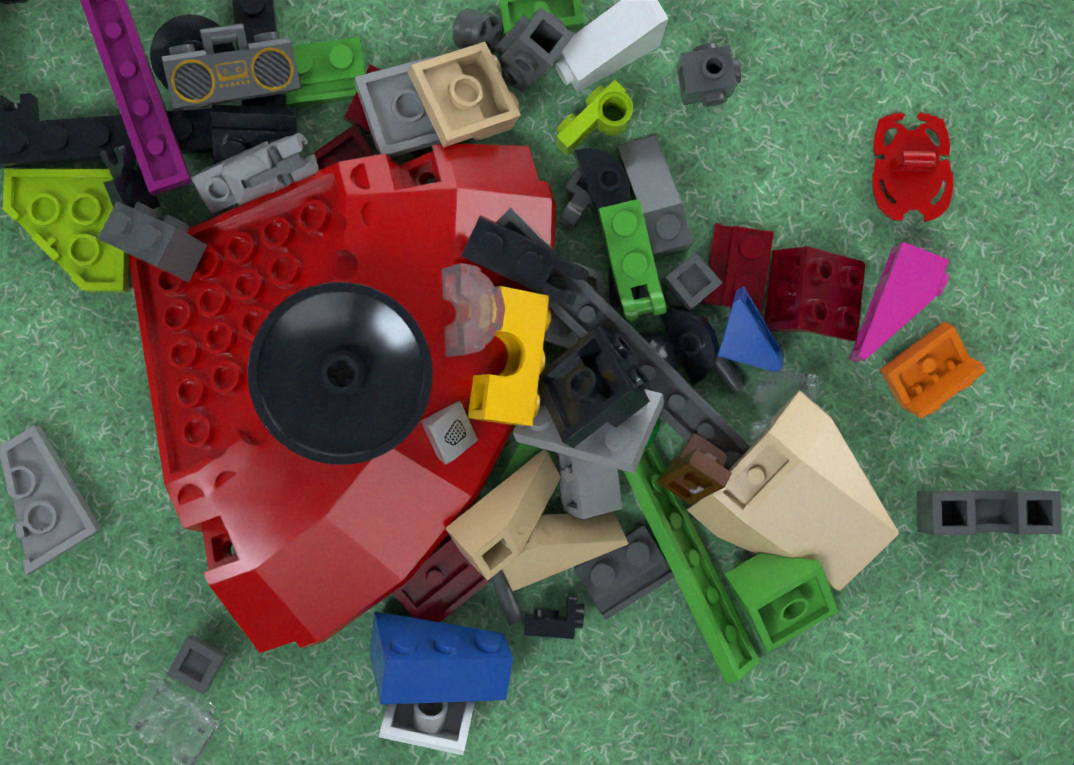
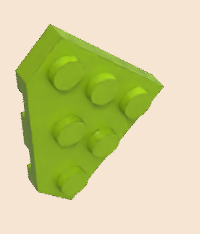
(64, 218)

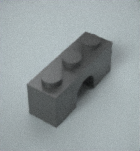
(989, 511)

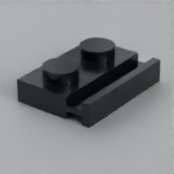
(244, 127)

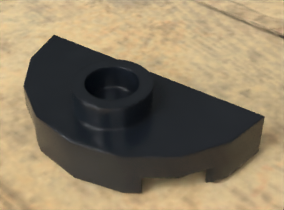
(603, 177)
(693, 341)

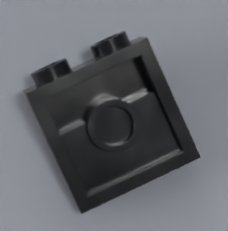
(592, 386)

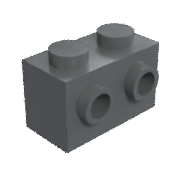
(152, 240)

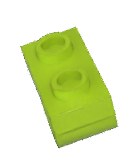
(576, 129)

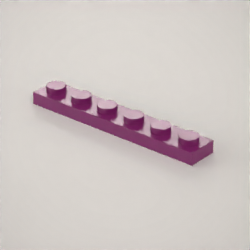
(137, 94)

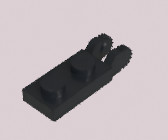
(520, 259)

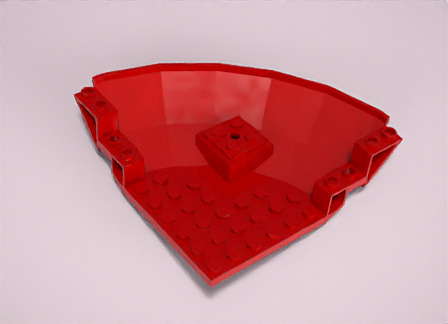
(308, 534)

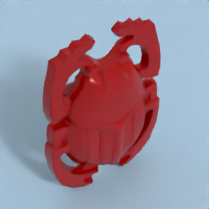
(912, 168)

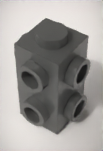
(531, 48)

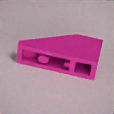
(905, 287)

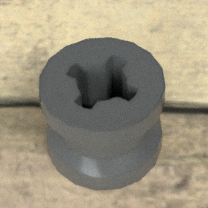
(474, 28)

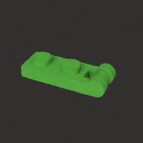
(631, 259)

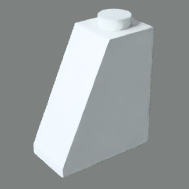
(612, 42)

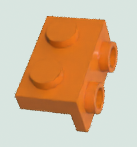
(931, 371)

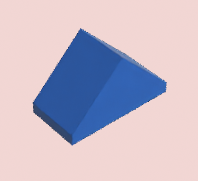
(748, 336)

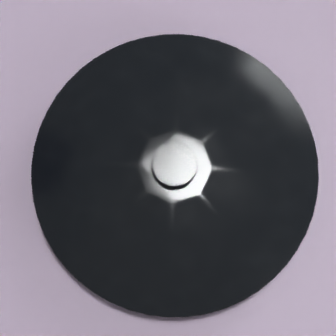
(340, 373)

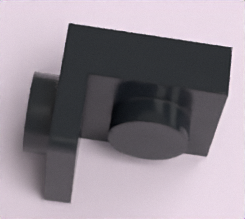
(548, 623)

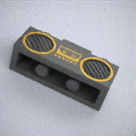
(232, 76)

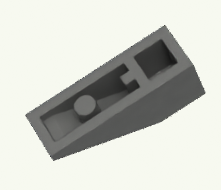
(659, 198)

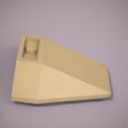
(801, 497)

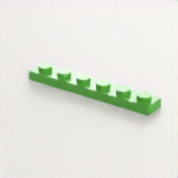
(692, 569)

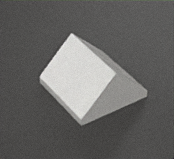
(429, 725)

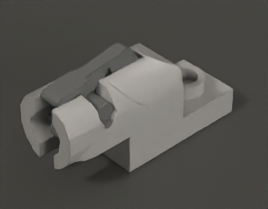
(254, 173)

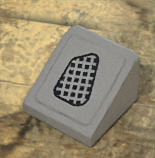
(449, 432)

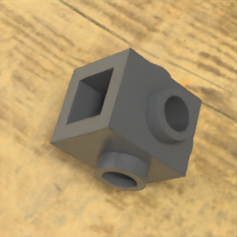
(708, 75)

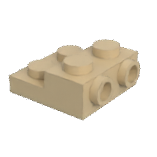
(465, 94)

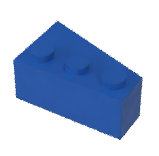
(437, 661)

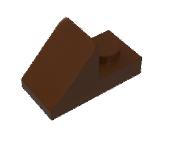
(696, 471)

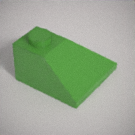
(781, 596)

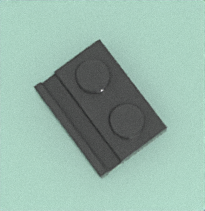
(625, 573)

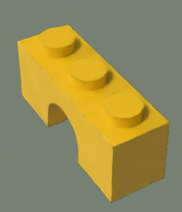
(513, 393)

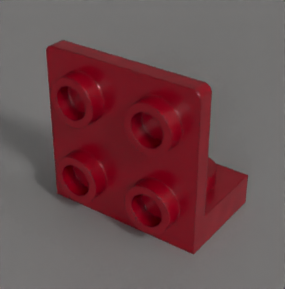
(814, 293)

